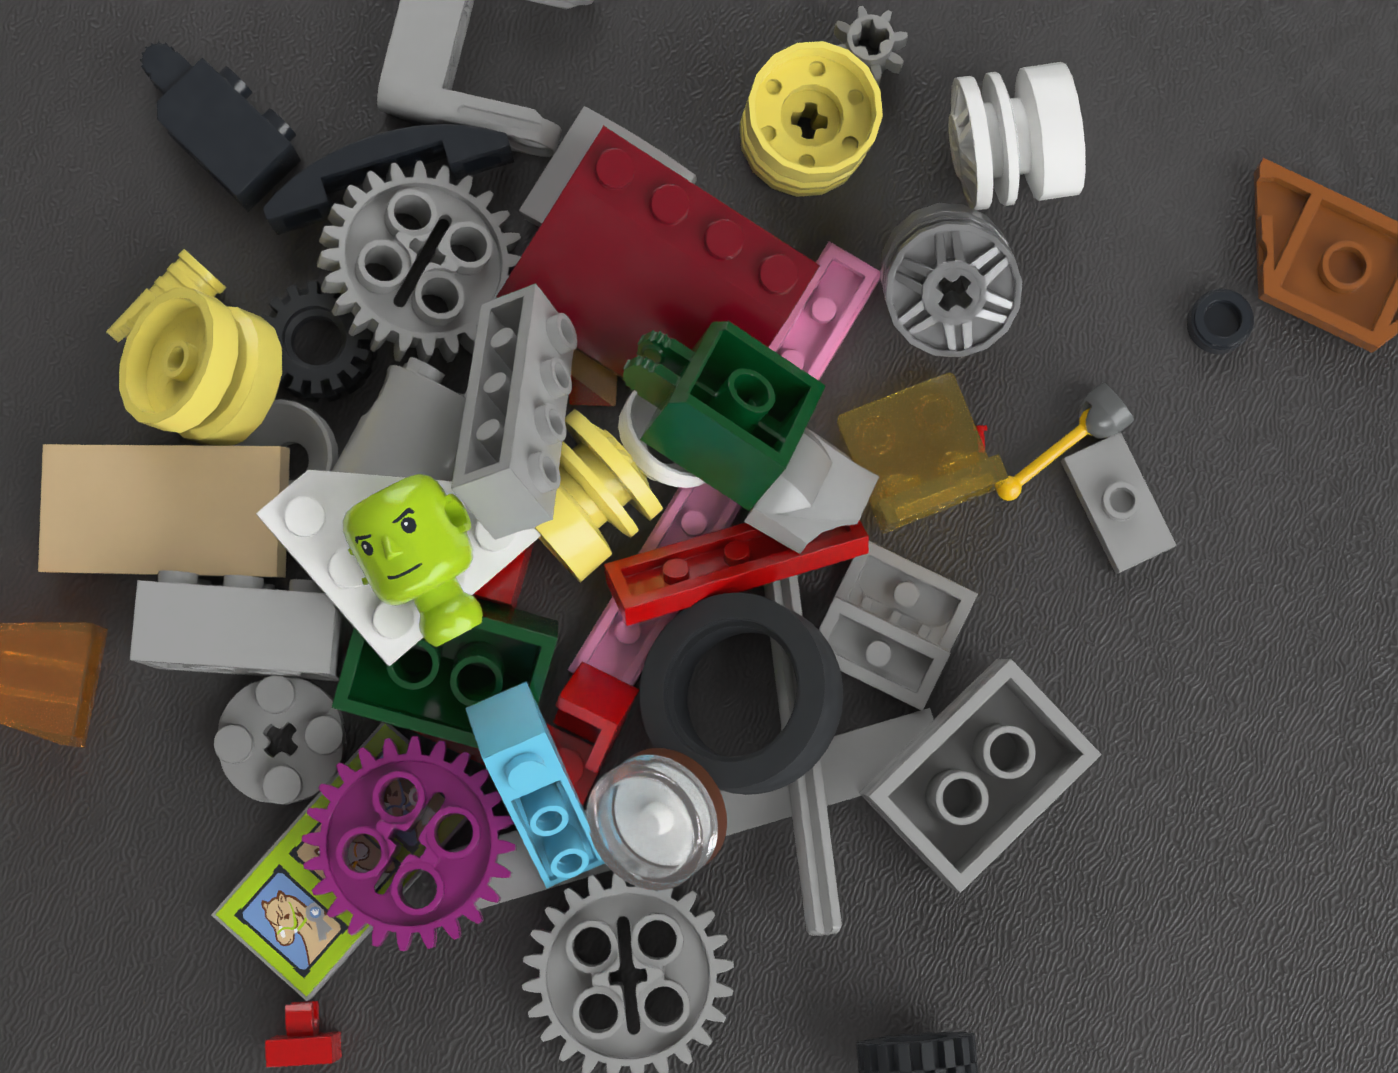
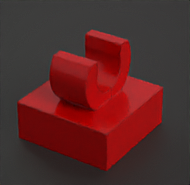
(303, 1041)

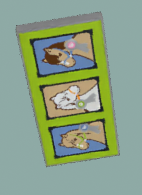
(274, 902)

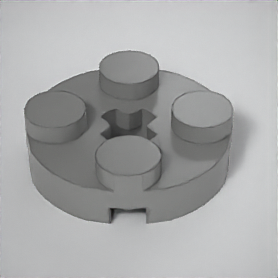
(244, 744)

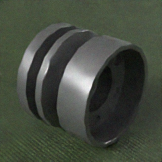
(948, 244)

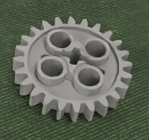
(369, 233)
(569, 980)

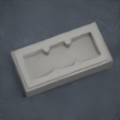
(1118, 503)

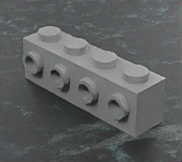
(515, 413)

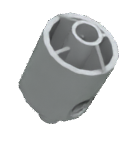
(408, 427)

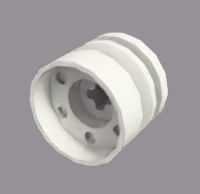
(1028, 135)

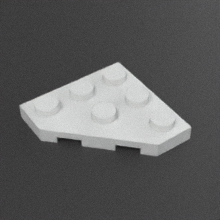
(310, 527)

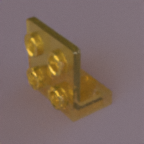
(921, 450)

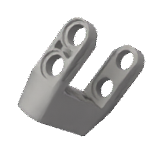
(422, 71)

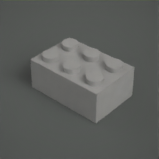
(238, 627)
(980, 773)

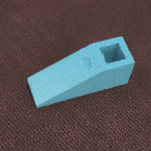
(533, 783)

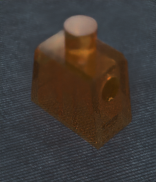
(50, 678)

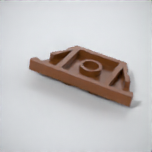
(1325, 257)

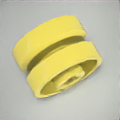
(200, 368)

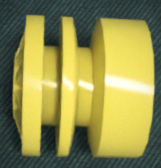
(843, 108)
(594, 487)

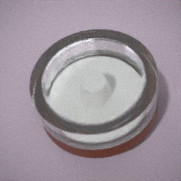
(657, 818)

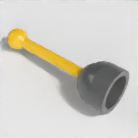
(1099, 415)

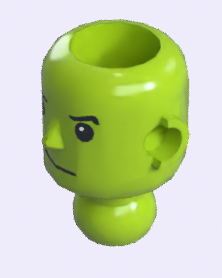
(412, 548)

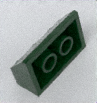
(434, 684)

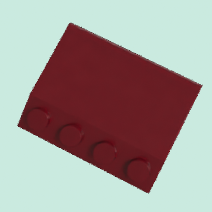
(654, 252)

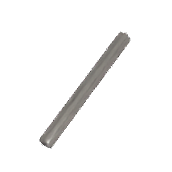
(806, 795)

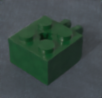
(723, 407)

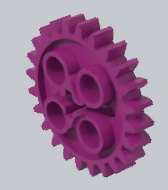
(360, 810)

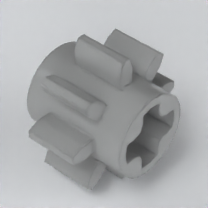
(880, 36)

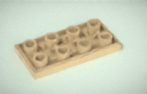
(160, 509)

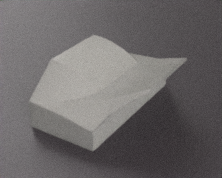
(813, 494)

